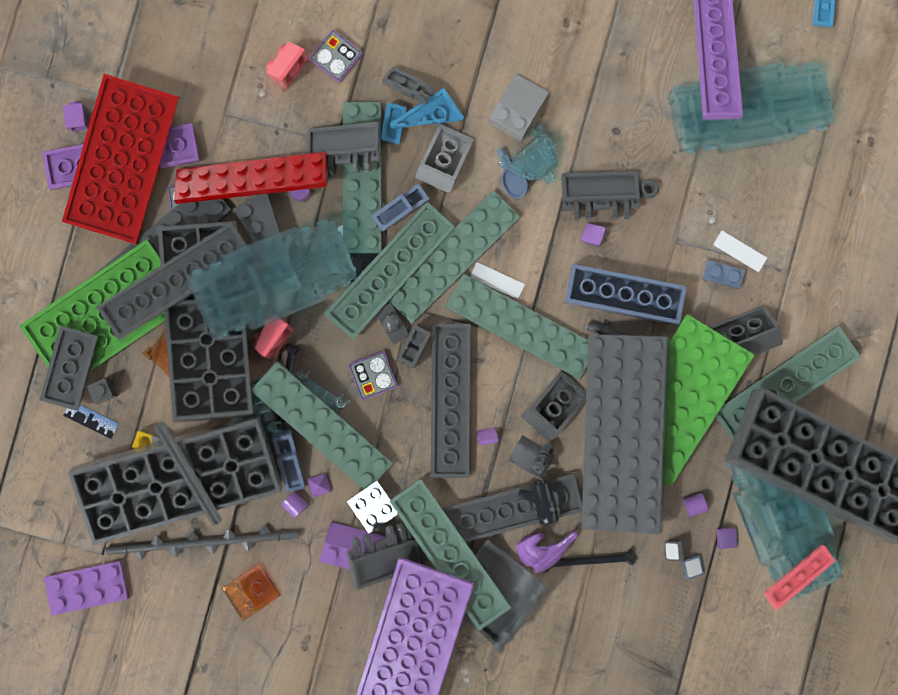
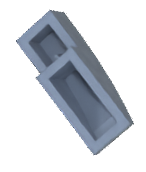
(400, 207)
(288, 460)

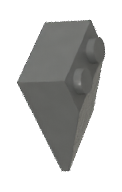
(555, 406)

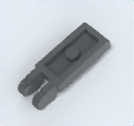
(408, 85)

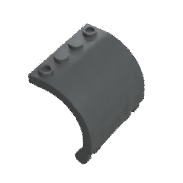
(519, 589)

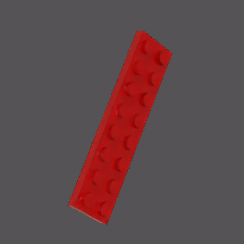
(251, 178)

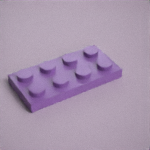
(86, 588)

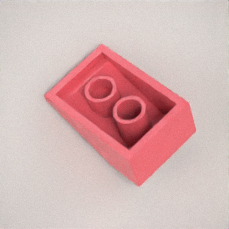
(271, 338)

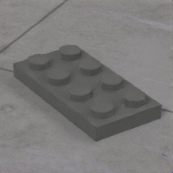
(69, 368)

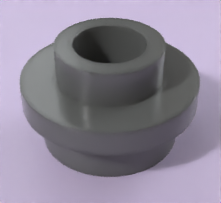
(653, 185)

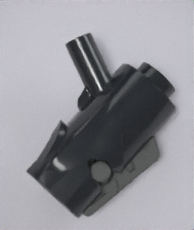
(545, 501)

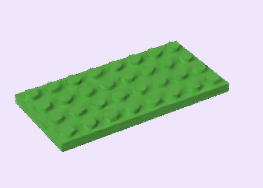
(80, 311)
(700, 379)

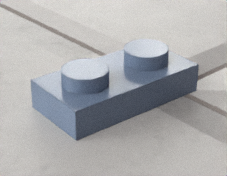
(723, 274)

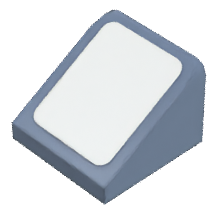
(692, 567)

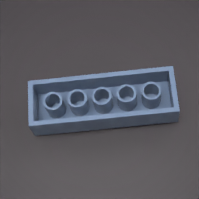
(625, 295)

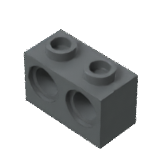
(414, 346)

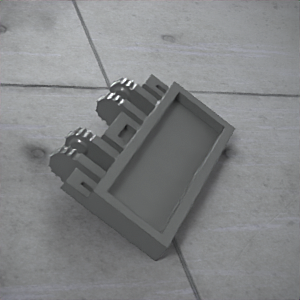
(345, 141)
(600, 190)
(380, 565)

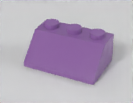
(340, 541)

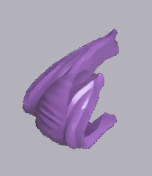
(542, 557)

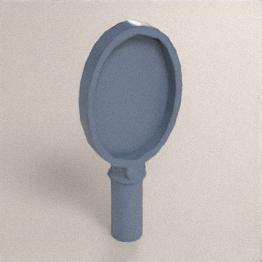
(512, 184)

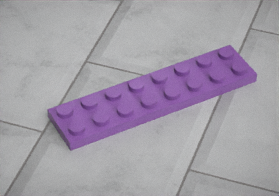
(717, 59)
(63, 162)

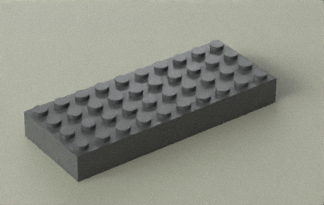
(205, 372)
(625, 433)
(818, 463)
(148, 491)

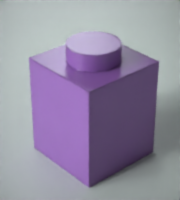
(76, 116)

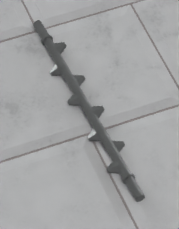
(210, 543)

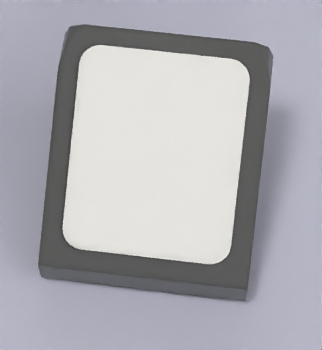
(674, 551)

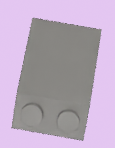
(518, 107)
(444, 158)

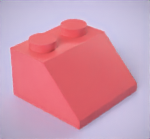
(287, 64)

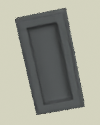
(392, 324)

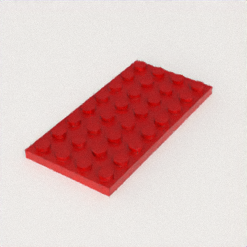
(120, 159)

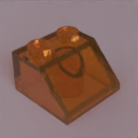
(251, 592)

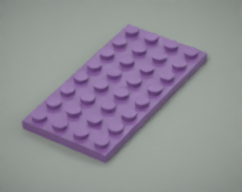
(415, 632)

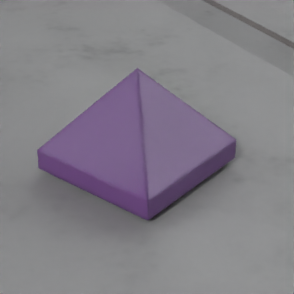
(319, 485)

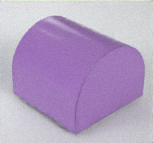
(301, 195)
(294, 504)
(695, 504)

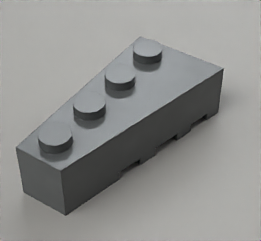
(258, 217)

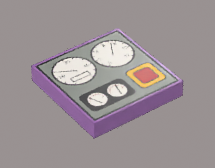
(335, 56)
(373, 375)

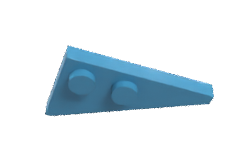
(437, 110)

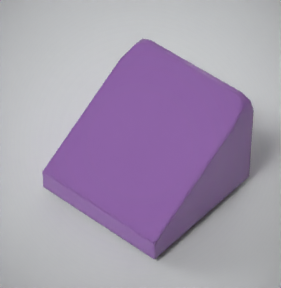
(593, 234)
(487, 436)
(726, 538)

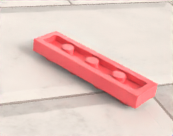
(799, 577)

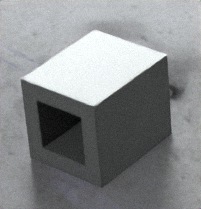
(102, 391)

